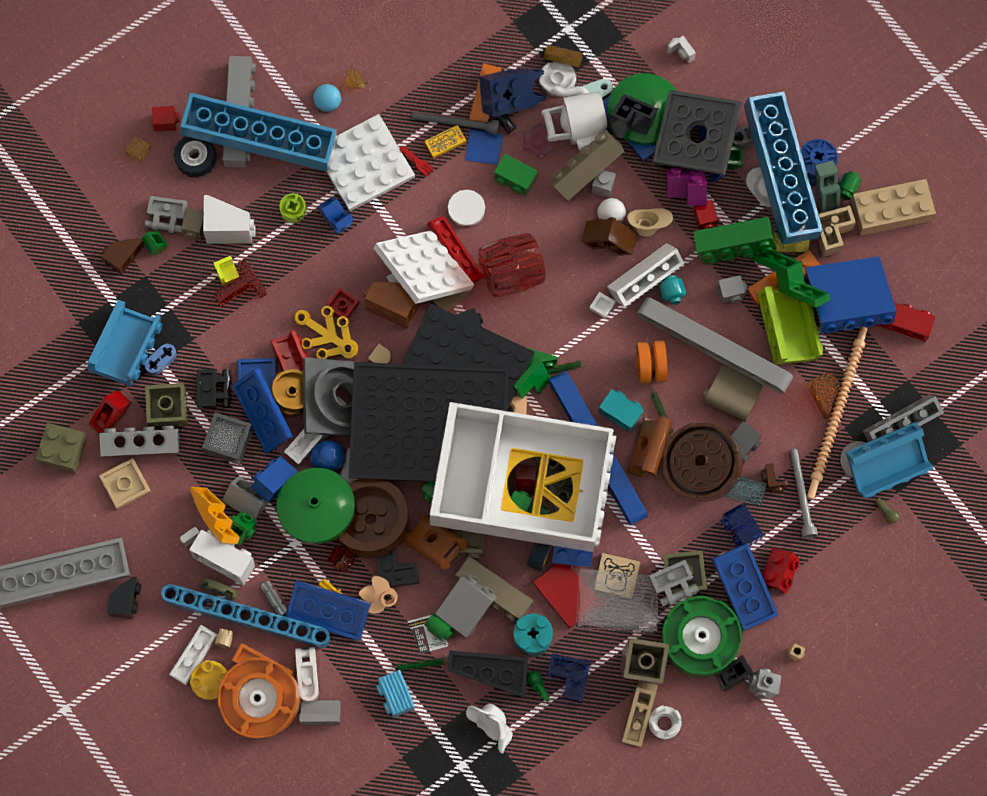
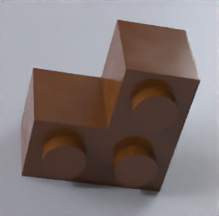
(611, 235)

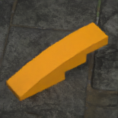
(213, 514)

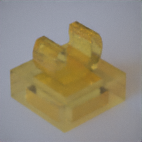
(354, 79)

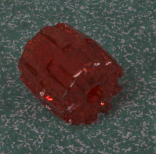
(512, 264)

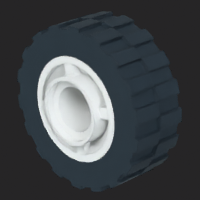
(199, 165)

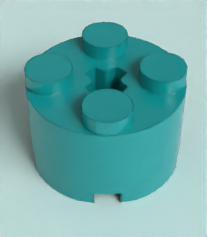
(537, 624)

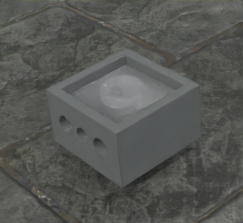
(227, 438)

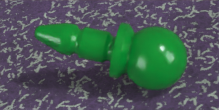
(535, 680)

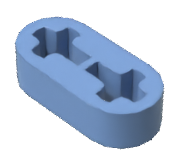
(157, 356)

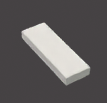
(193, 654)

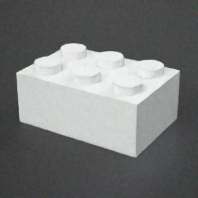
(222, 557)

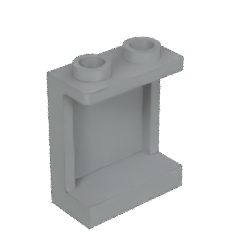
(466, 605)

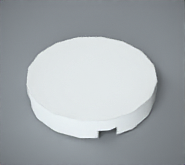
(557, 75)
(466, 208)

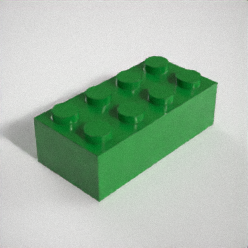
(735, 240)

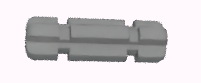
(273, 598)

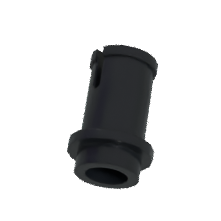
(505, 121)

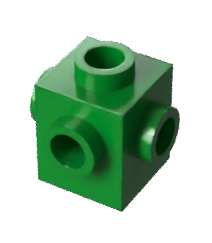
(243, 526)

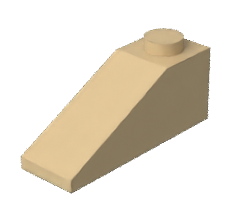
(639, 713)

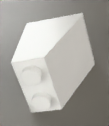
(226, 223)

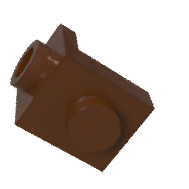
(768, 476)

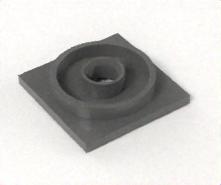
(681, 116)
(321, 408)

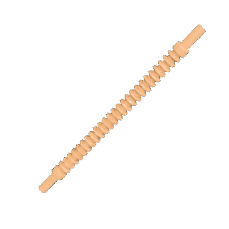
(817, 476)

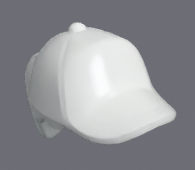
(493, 723)

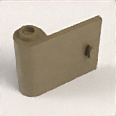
(733, 393)

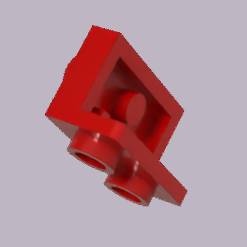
(289, 351)
(780, 569)

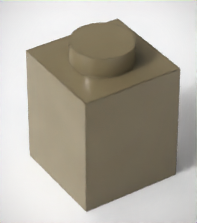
(193, 224)

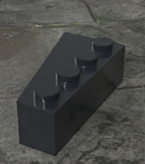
(497, 671)

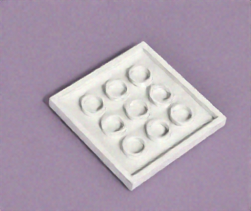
(367, 163)
(423, 266)

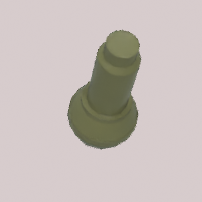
(891, 515)

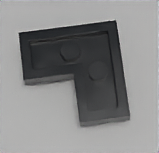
(397, 574)

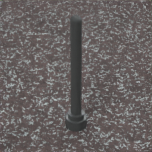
(490, 126)

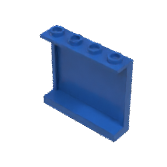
(856, 294)

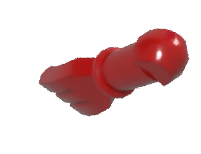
(421, 165)

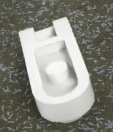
(307, 674)

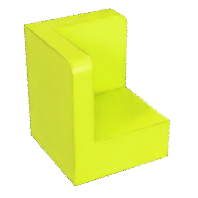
(226, 270)

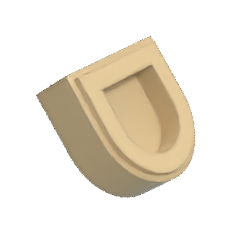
(380, 355)

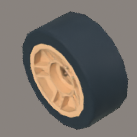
(539, 556)

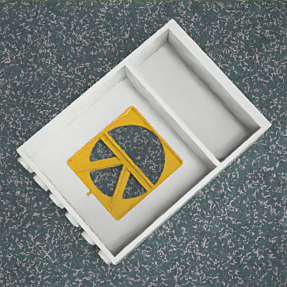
(484, 448)

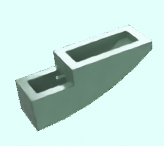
(827, 186)

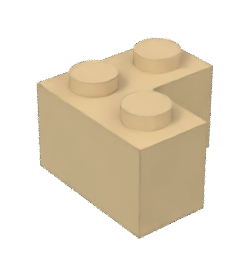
(834, 224)

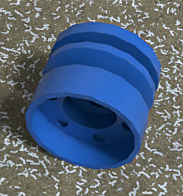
(817, 149)

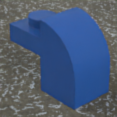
(335, 215)

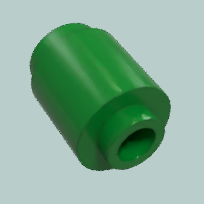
(849, 185)
(439, 628)

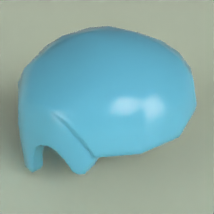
(327, 97)

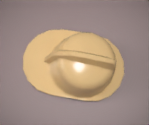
(649, 221)

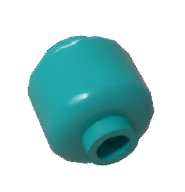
(672, 289)

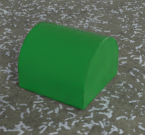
(736, 158)
(154, 242)

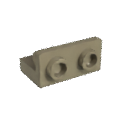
(474, 546)

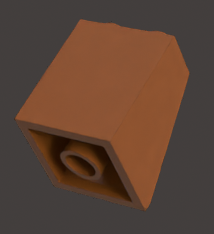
(390, 302)

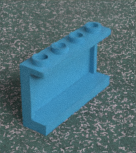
(124, 344)
(888, 460)

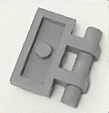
(166, 208)
(671, 577)

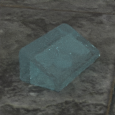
(748, 491)

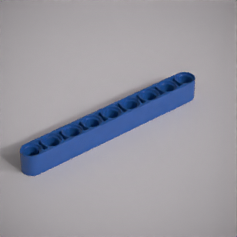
(579, 413)

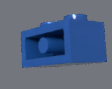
(271, 480)

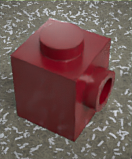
(526, 479)

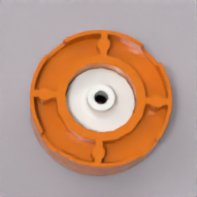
(239, 698)

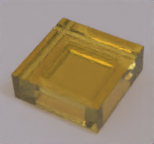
(138, 149)

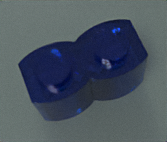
(742, 526)

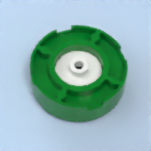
(706, 618)

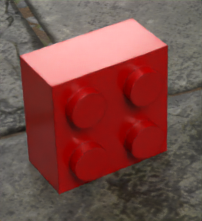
(343, 304)

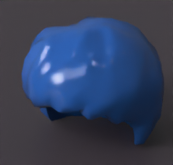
(328, 455)

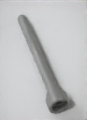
(808, 530)

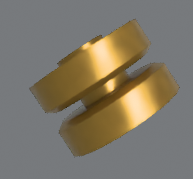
(285, 383)

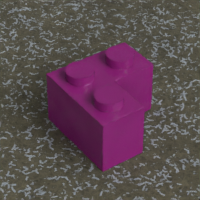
(687, 184)

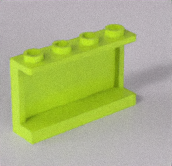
(789, 328)

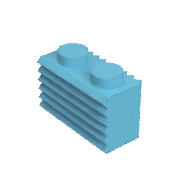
(396, 694)

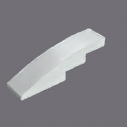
(303, 444)

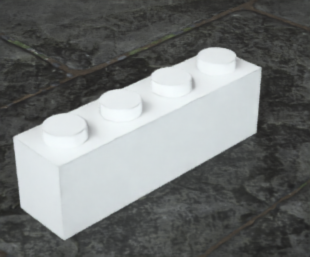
(645, 274)

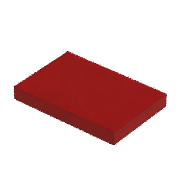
(560, 590)

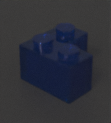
(572, 670)

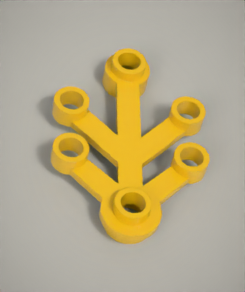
(329, 334)

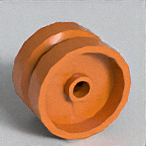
(648, 362)

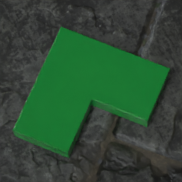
(534, 377)

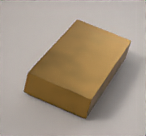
(563, 55)

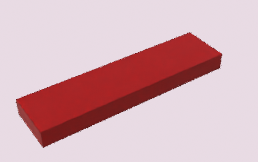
(455, 248)

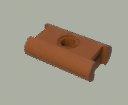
(649, 446)
(435, 542)

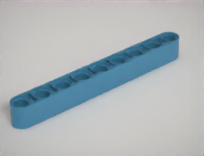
(238, 609)

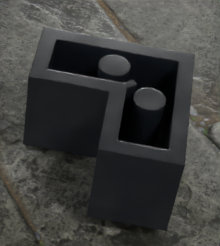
(633, 115)

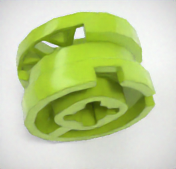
(292, 208)

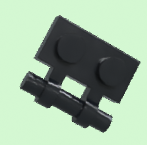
(207, 388)

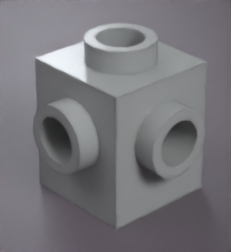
(764, 683)

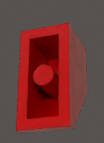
(110, 411)

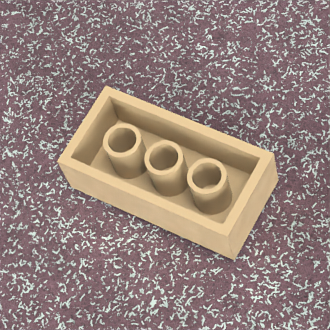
(893, 207)

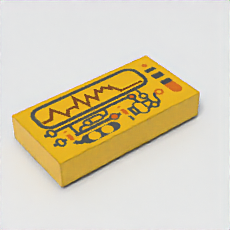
(445, 141)

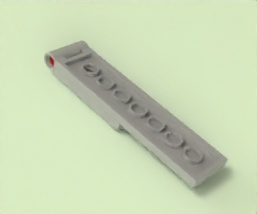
(62, 572)

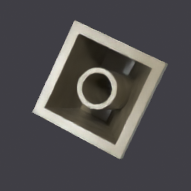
(644, 660)

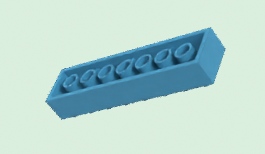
(258, 132)
(783, 168)

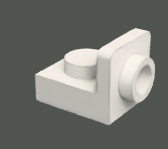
(683, 47)

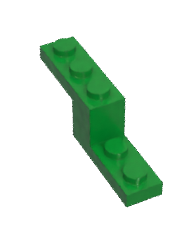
(791, 279)

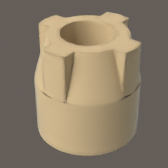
(224, 638)
(794, 657)

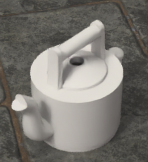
(580, 117)

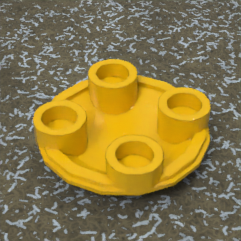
(206, 679)

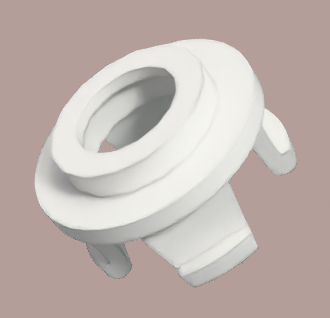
(669, 712)

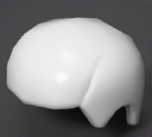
(611, 208)

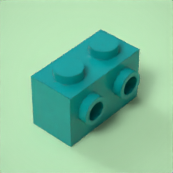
(621, 410)

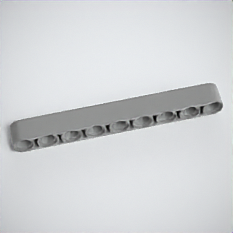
(715, 345)

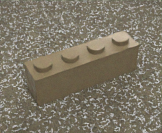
(586, 164)
(508, 600)

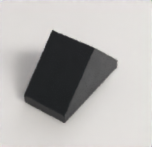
(735, 673)

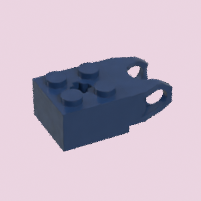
(509, 91)

